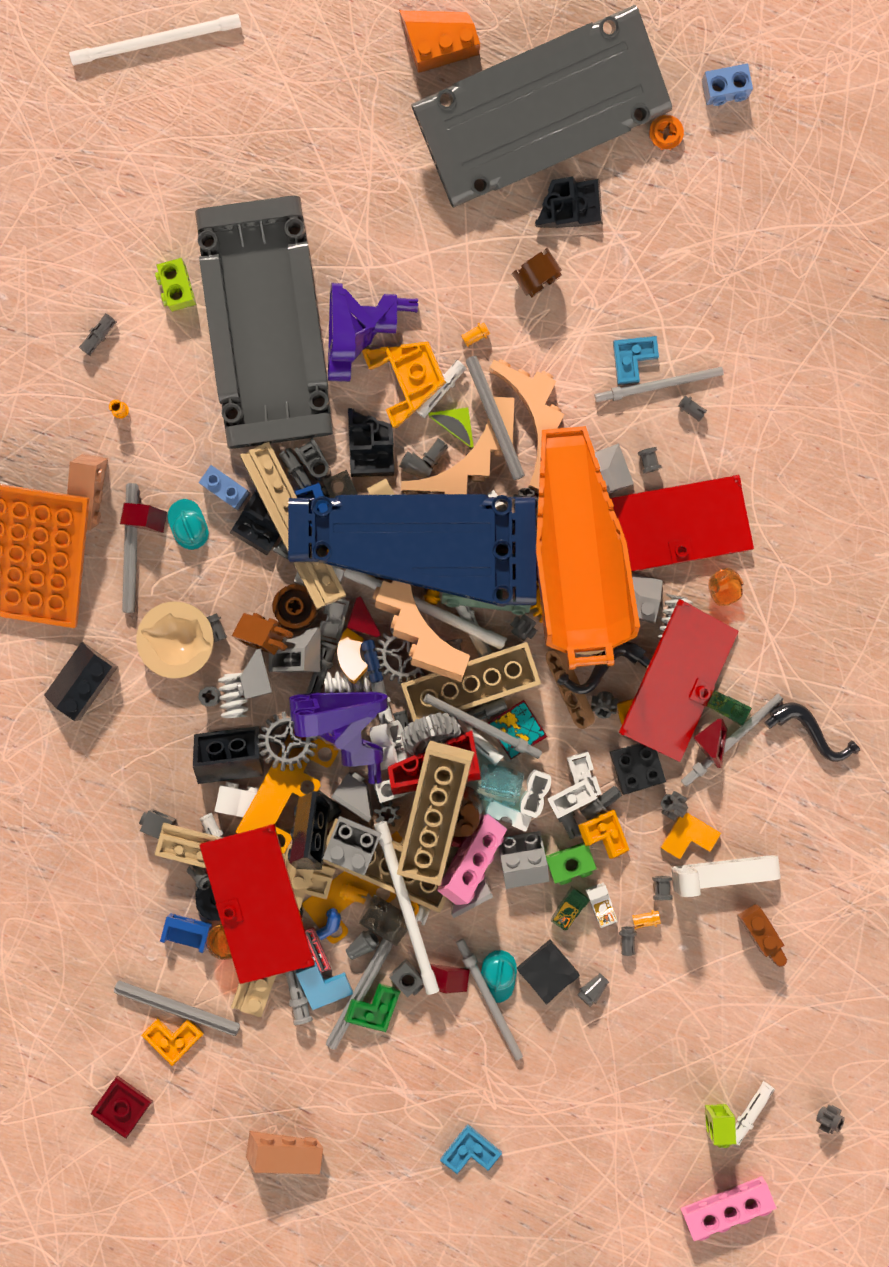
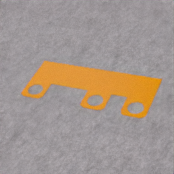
(279, 786)
(318, 907)

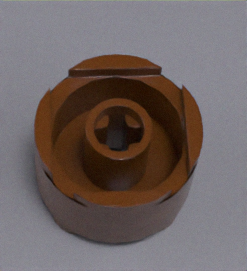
(537, 272)
(285, 614)
(469, 813)

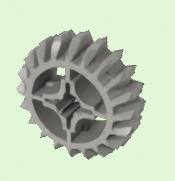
(386, 651)
(430, 728)
(277, 740)

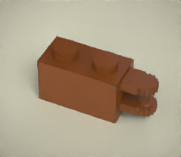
(261, 633)
(763, 934)

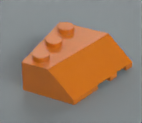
(439, 37)

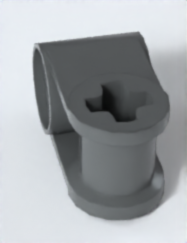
(312, 457)

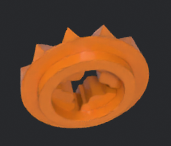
(675, 128)

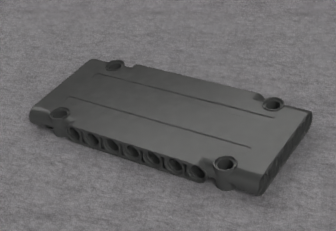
(543, 106)
(263, 322)

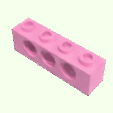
(462, 864)
(716, 1205)

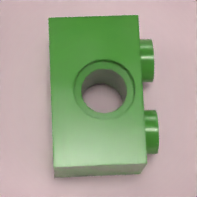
(557, 861)

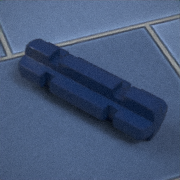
(372, 661)

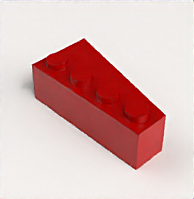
(406, 773)

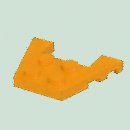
(416, 372)

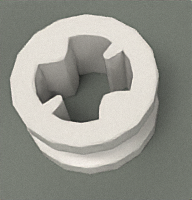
(422, 914)

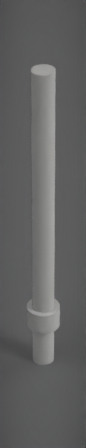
(618, 393)
(519, 744)
(700, 768)
(470, 962)

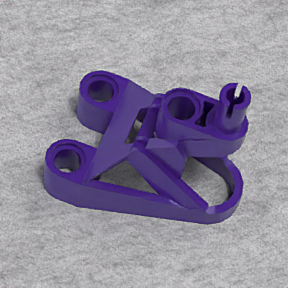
(351, 334)
(344, 718)

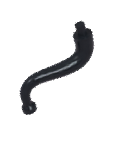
(628, 650)
(795, 710)

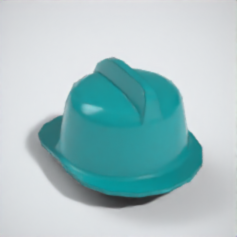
(188, 524)
(499, 973)

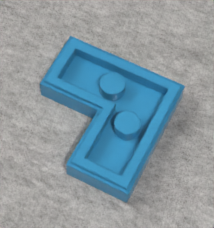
(628, 353)
(321, 991)
(470, 1145)

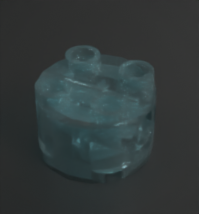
(499, 784)

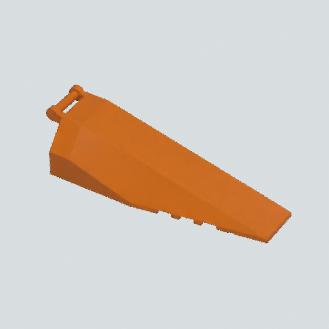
(581, 553)

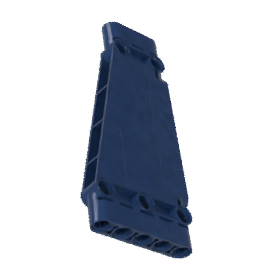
(424, 541)

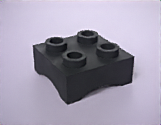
(637, 768)
(548, 971)

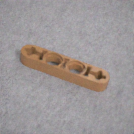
(585, 709)

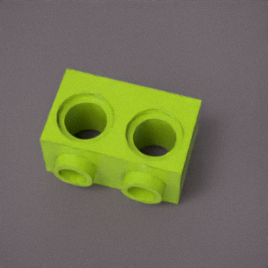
(179, 283)
(720, 1125)

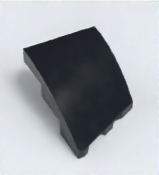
(571, 204)
(370, 446)
(256, 526)

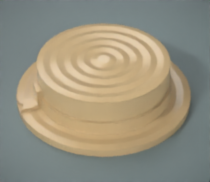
(175, 639)

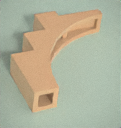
(534, 395)
(474, 465)
(431, 651)

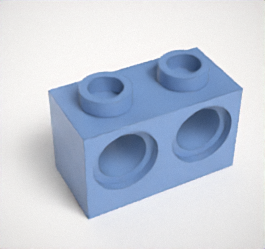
(724, 79)
(224, 487)

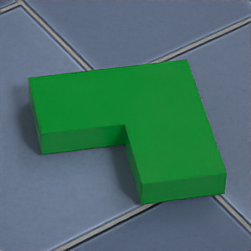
(374, 1015)

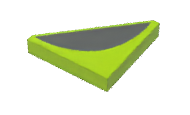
(456, 423)

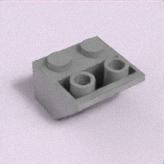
(301, 652)
(352, 845)
(523, 860)

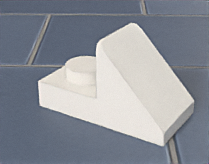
(572, 798)

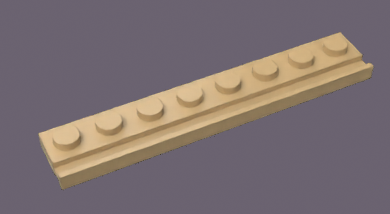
(275, 494)
(183, 846)
(253, 995)

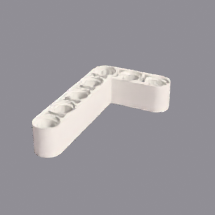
(692, 877)

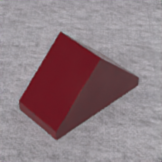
(143, 517)
(362, 620)
(713, 741)
(451, 978)

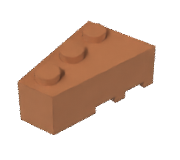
(87, 480)
(283, 1154)

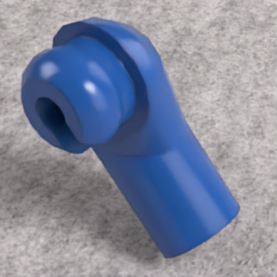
(332, 924)

